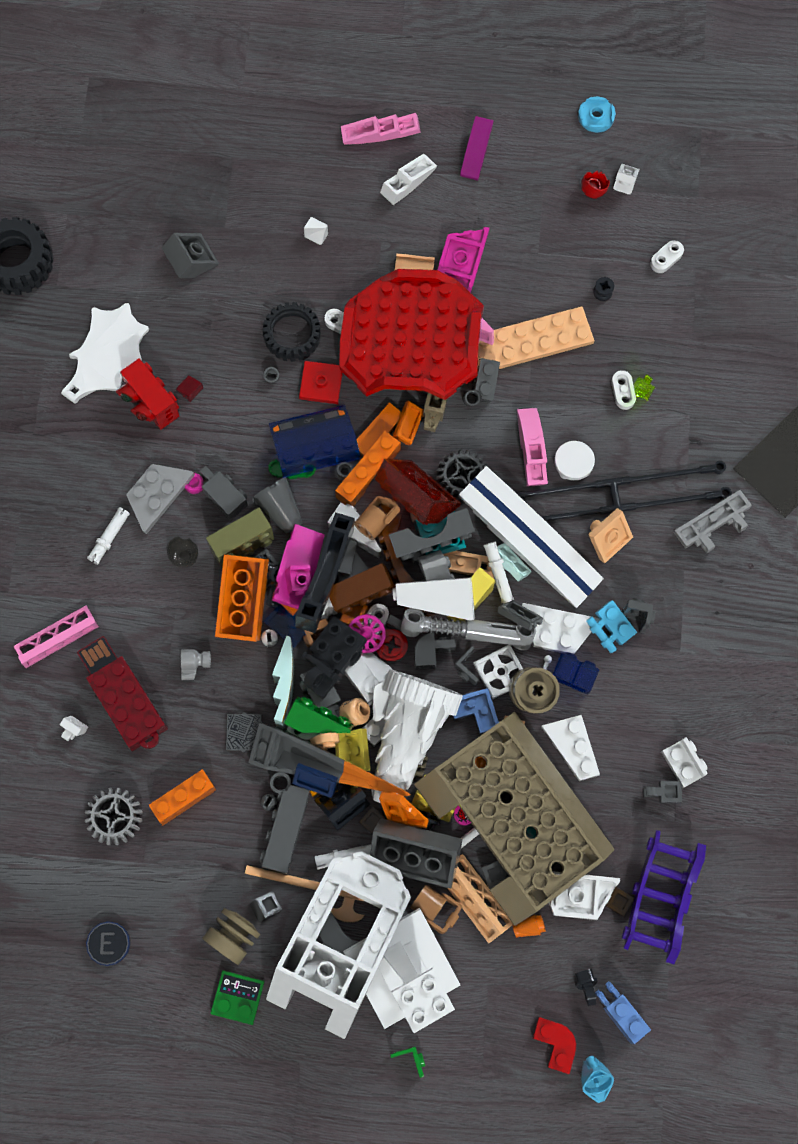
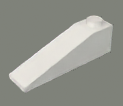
(366, 674)

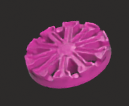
(368, 631)

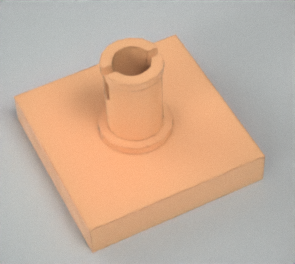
(610, 535)

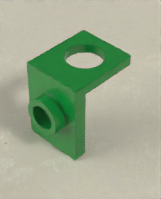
(419, 1061)

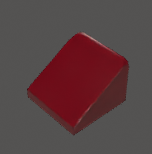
(189, 388)

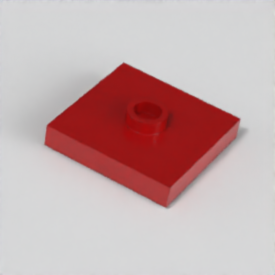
(321, 382)

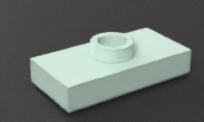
(513, 563)

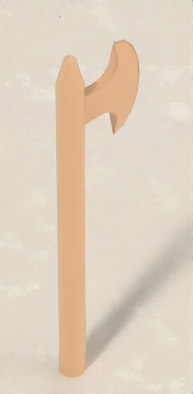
(344, 913)

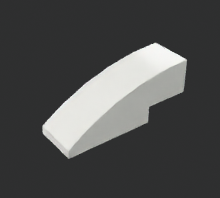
(407, 179)

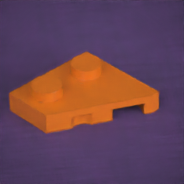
(400, 810)

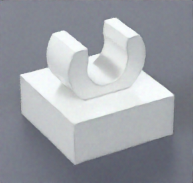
(73, 728)

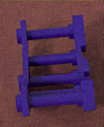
(680, 902)

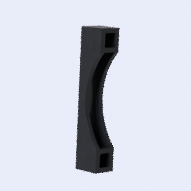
(319, 590)

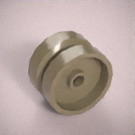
(522, 687)

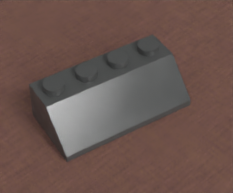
(417, 852)

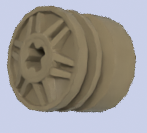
(231, 936)

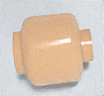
(356, 711)

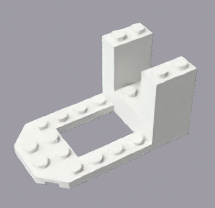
(325, 973)

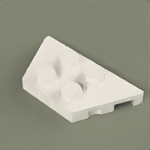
(559, 629)
(584, 898)

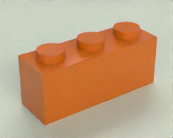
(182, 797)

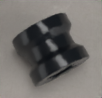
(603, 294)

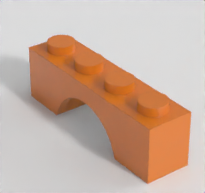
(359, 478)

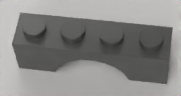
(457, 525)

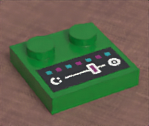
(237, 997)

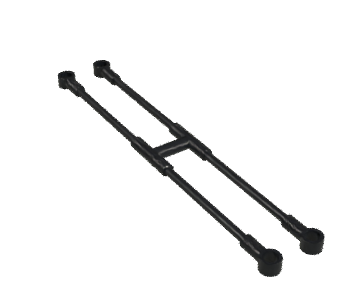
(614, 482)

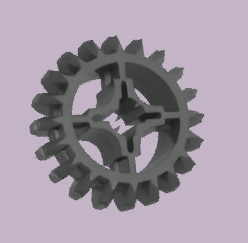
(457, 460)

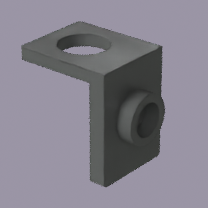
(464, 673)

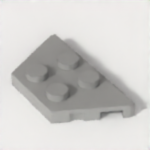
(156, 492)

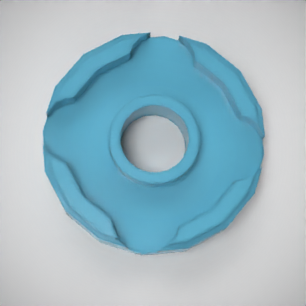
(593, 123)

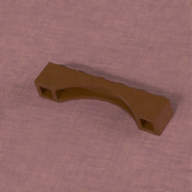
(397, 571)

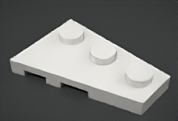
(574, 745)

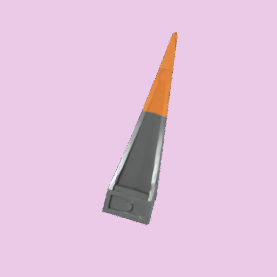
(282, 751)

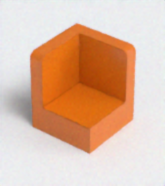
(357, 610)

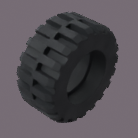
(39, 262)

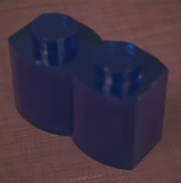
(575, 673)

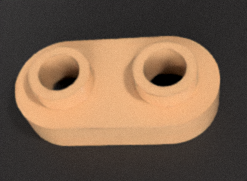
(325, 740)

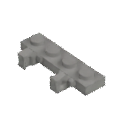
(700, 528)

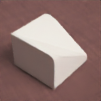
(316, 230)

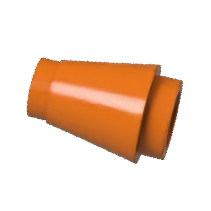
(530, 927)

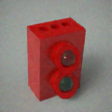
(150, 393)

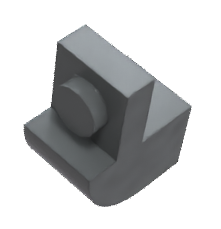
(428, 647)

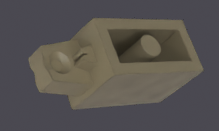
(433, 412)

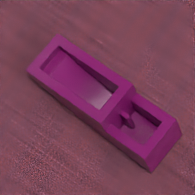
(476, 148)

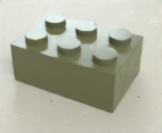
(241, 536)

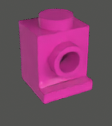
(293, 584)

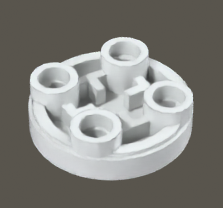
(574, 460)

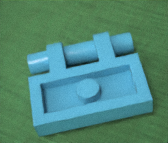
(616, 624)

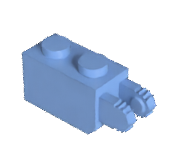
(623, 1015)

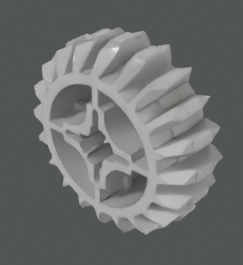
(112, 825)

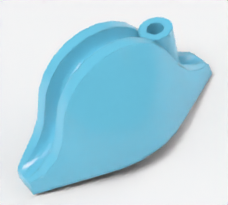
(596, 1079)

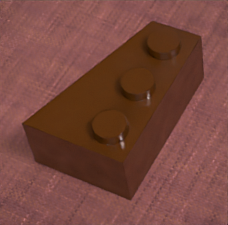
(361, 589)

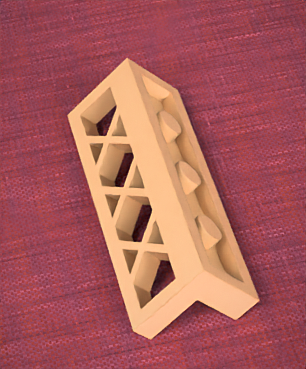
(473, 902)

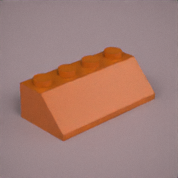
(242, 598)

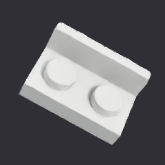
(685, 762)

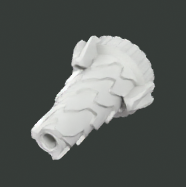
(412, 717)

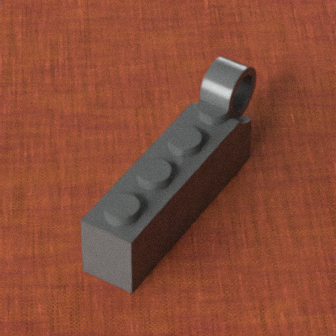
(286, 826)

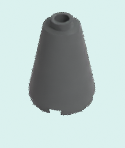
(279, 505)

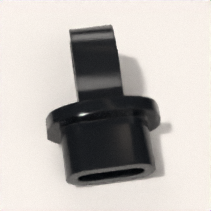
(586, 982)

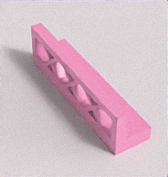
(58, 640)

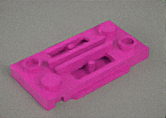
(300, 549)

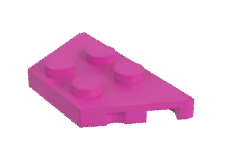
(463, 255)

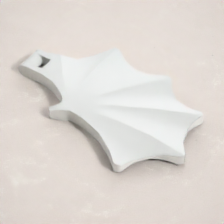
(106, 351)

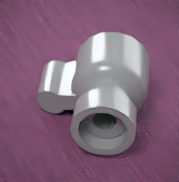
(191, 660)

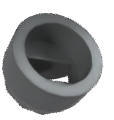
(271, 370)
(272, 805)

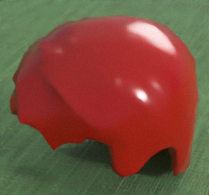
(594, 184)

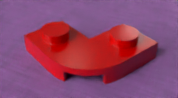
(562, 1040)

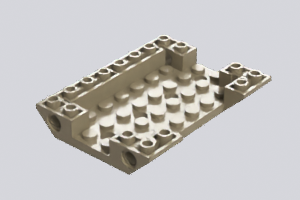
(537, 800)

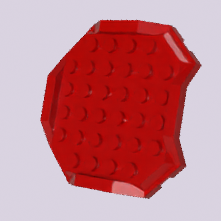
(411, 334)

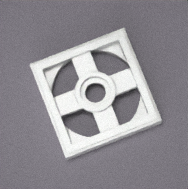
(479, 665)

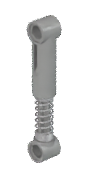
(521, 638)

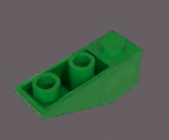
(313, 719)

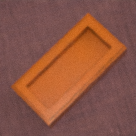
(408, 423)

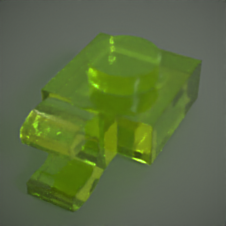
(643, 387)

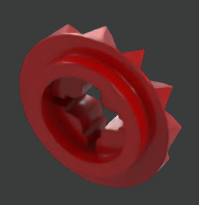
(400, 641)

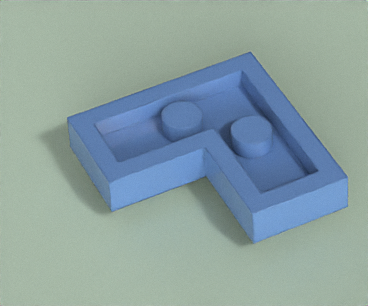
(481, 706)

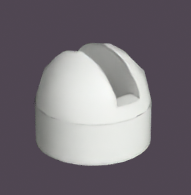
(274, 638)

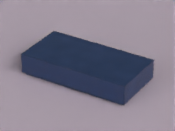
(315, 780)

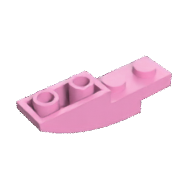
(533, 446)

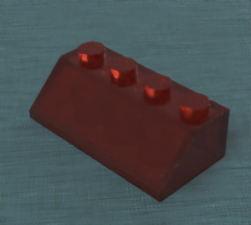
(416, 490)

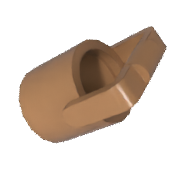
(373, 520)
(431, 903)

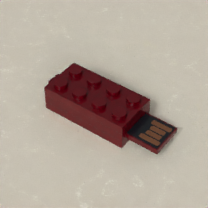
(122, 696)

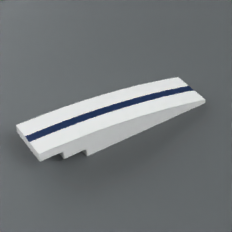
(530, 537)

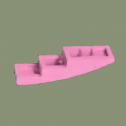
(379, 130)

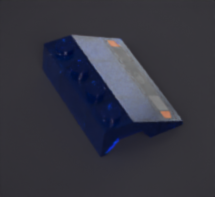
(314, 441)

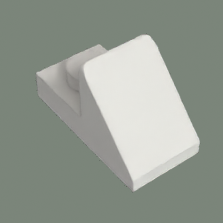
(625, 179)

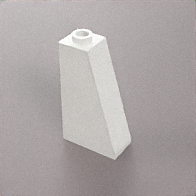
(443, 597)

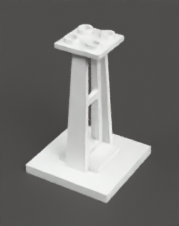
(411, 976)

